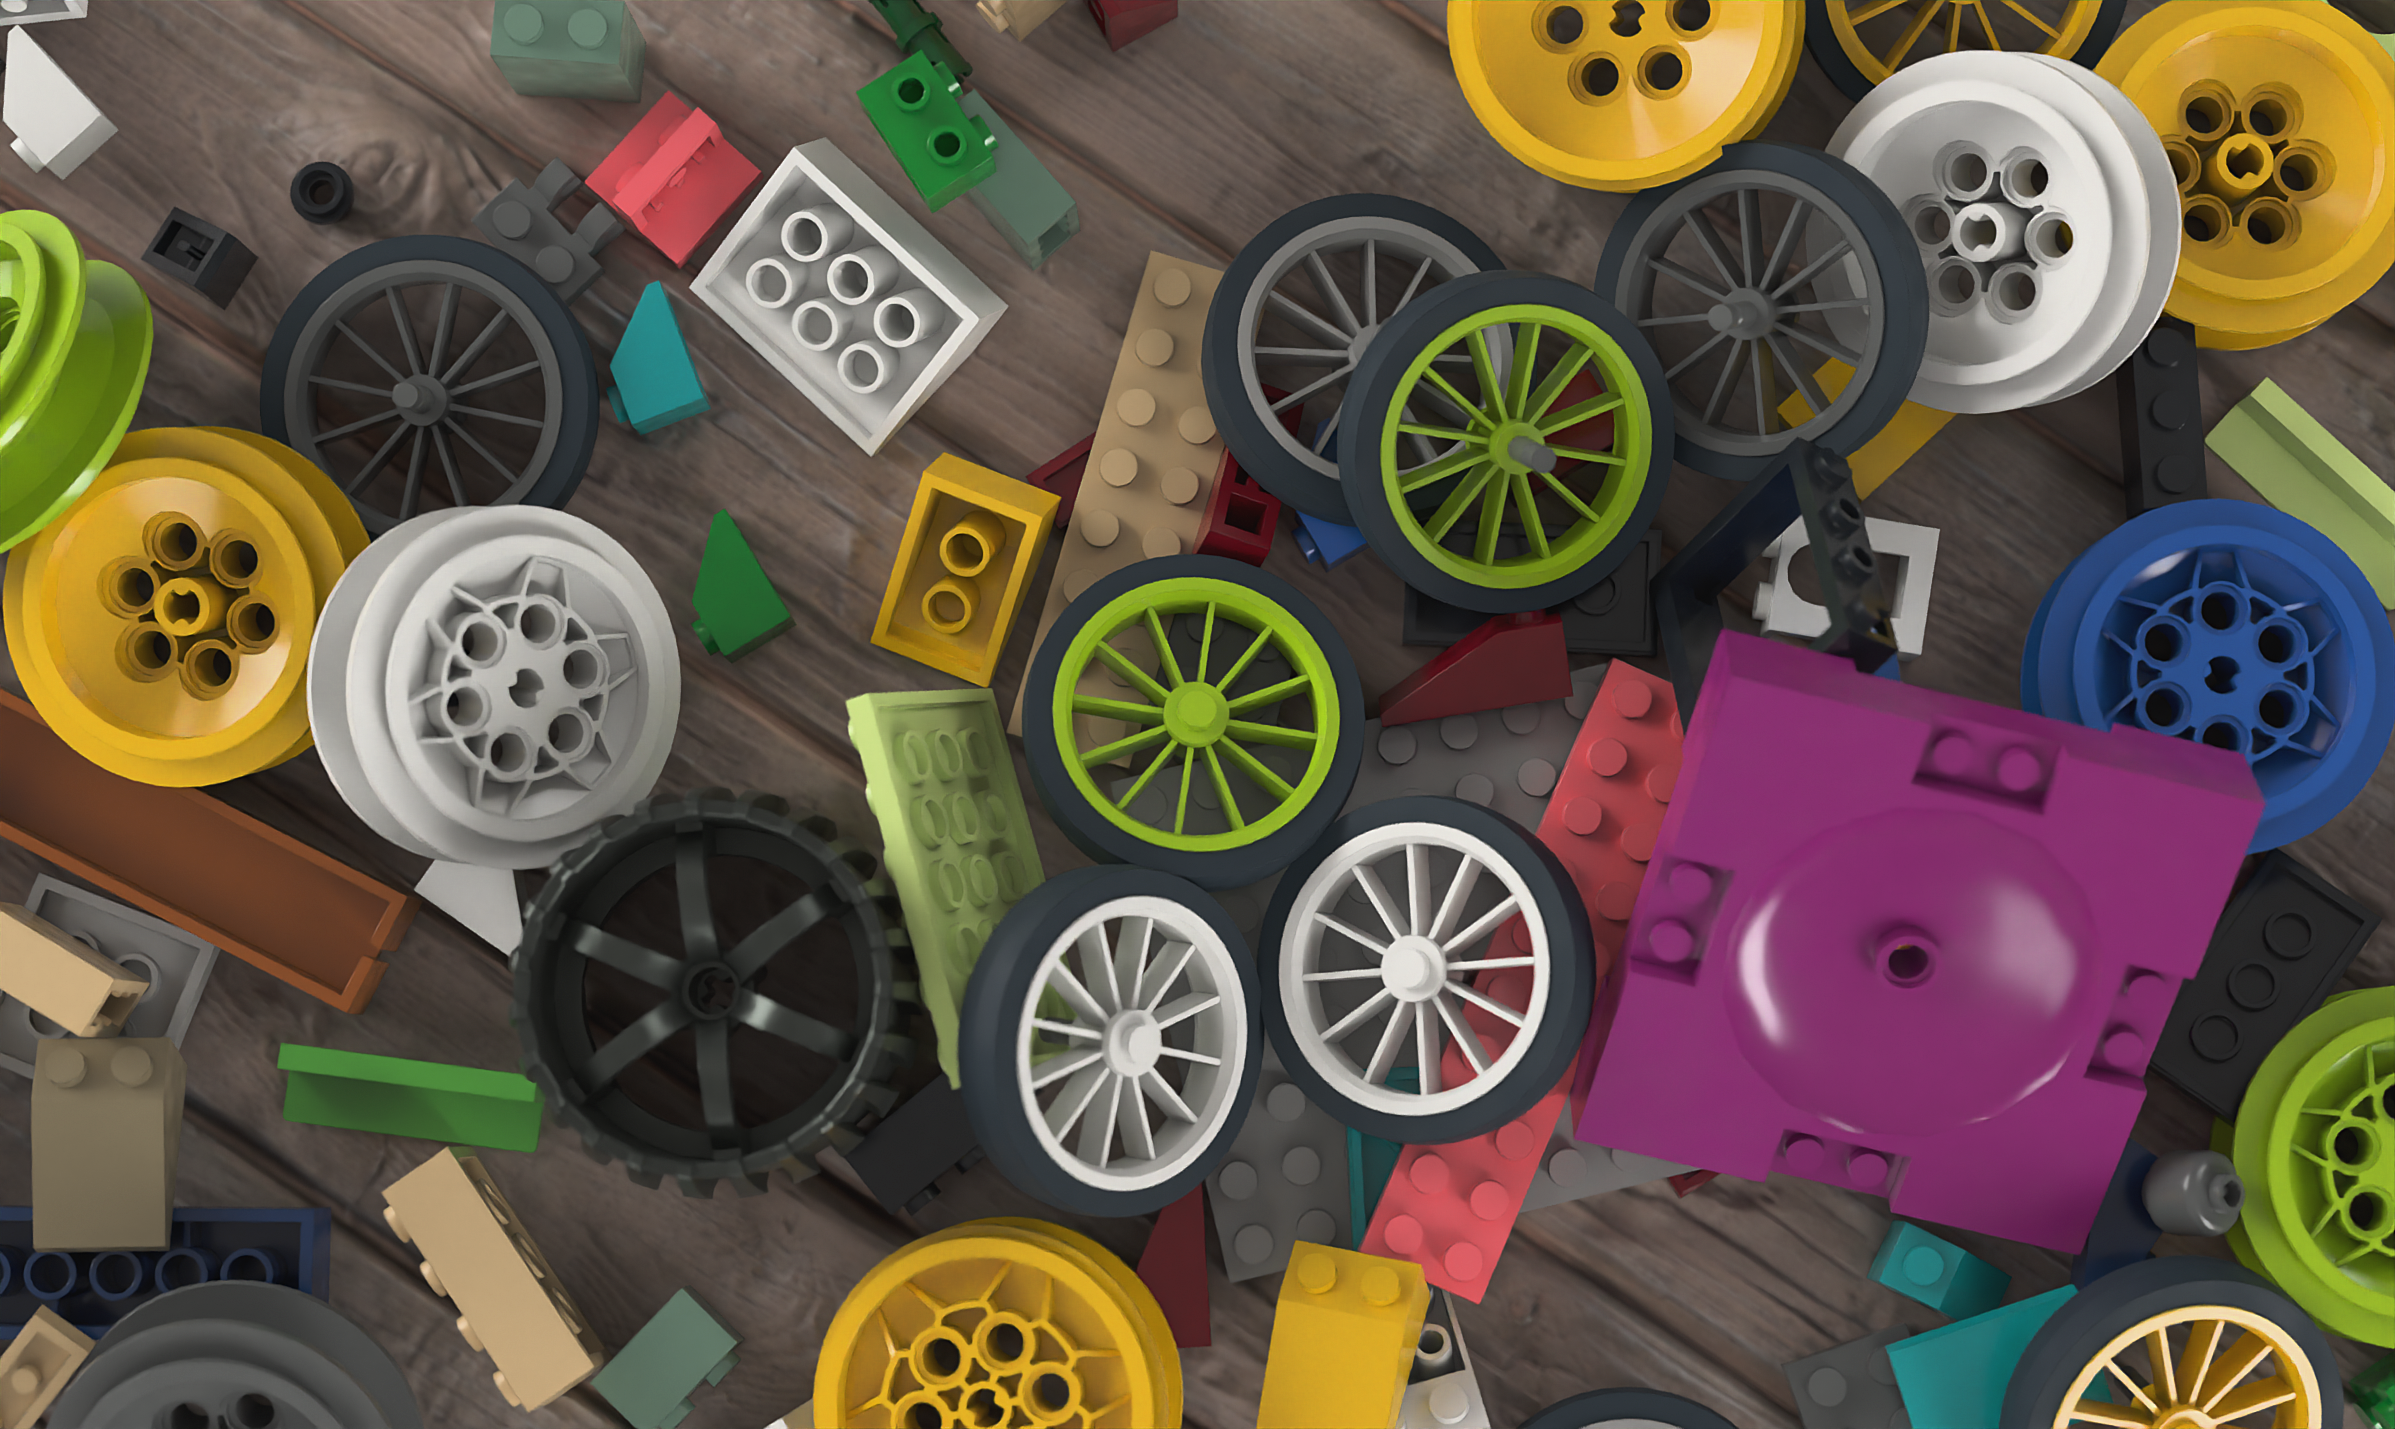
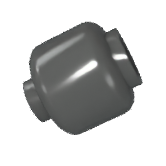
(2193, 1193)

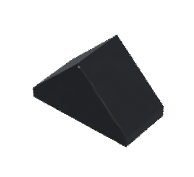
(200, 257)

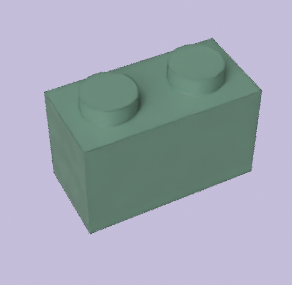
(669, 1361)

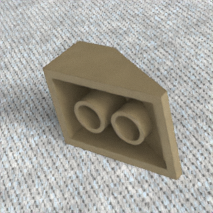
(105, 1143)

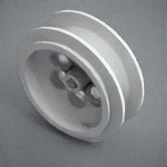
(2103, 180)
(395, 654)

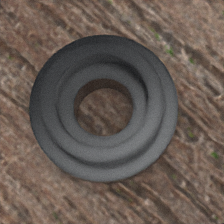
(313, 177)

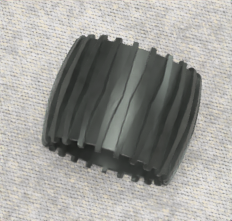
(568, 928)

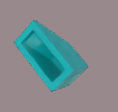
(655, 368)
(1937, 1273)

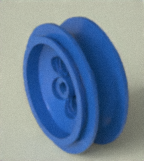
(2270, 574)

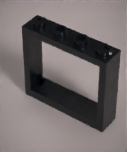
(1796, 483)

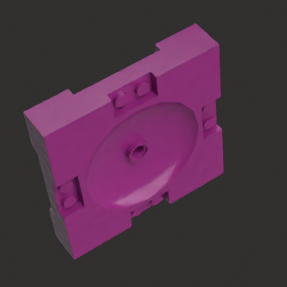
(2049, 918)

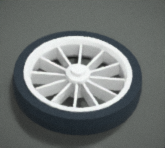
(1425, 970)
(1111, 1040)

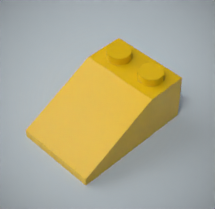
(964, 568)
(1342, 1340)

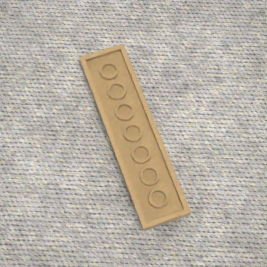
(1142, 479)

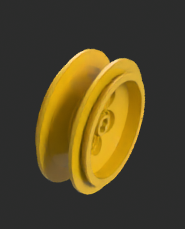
(2332, 121)
(89, 636)

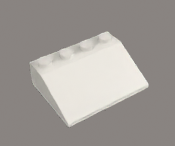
(847, 294)

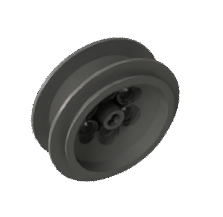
(233, 1340)

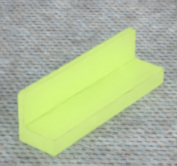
(2310, 477)

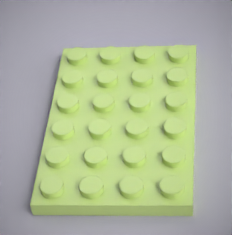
(951, 840)

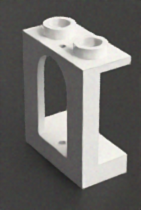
(1789, 615)

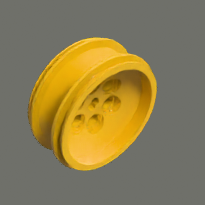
(1540, 101)
(1064, 1292)

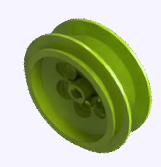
(69, 368)
(2297, 1190)

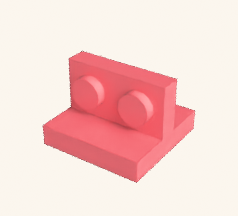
(674, 178)

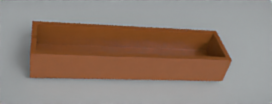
(201, 864)

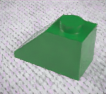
(735, 595)

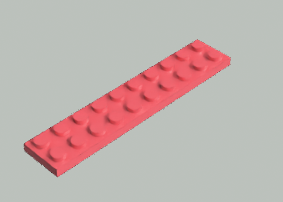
(1460, 1199)

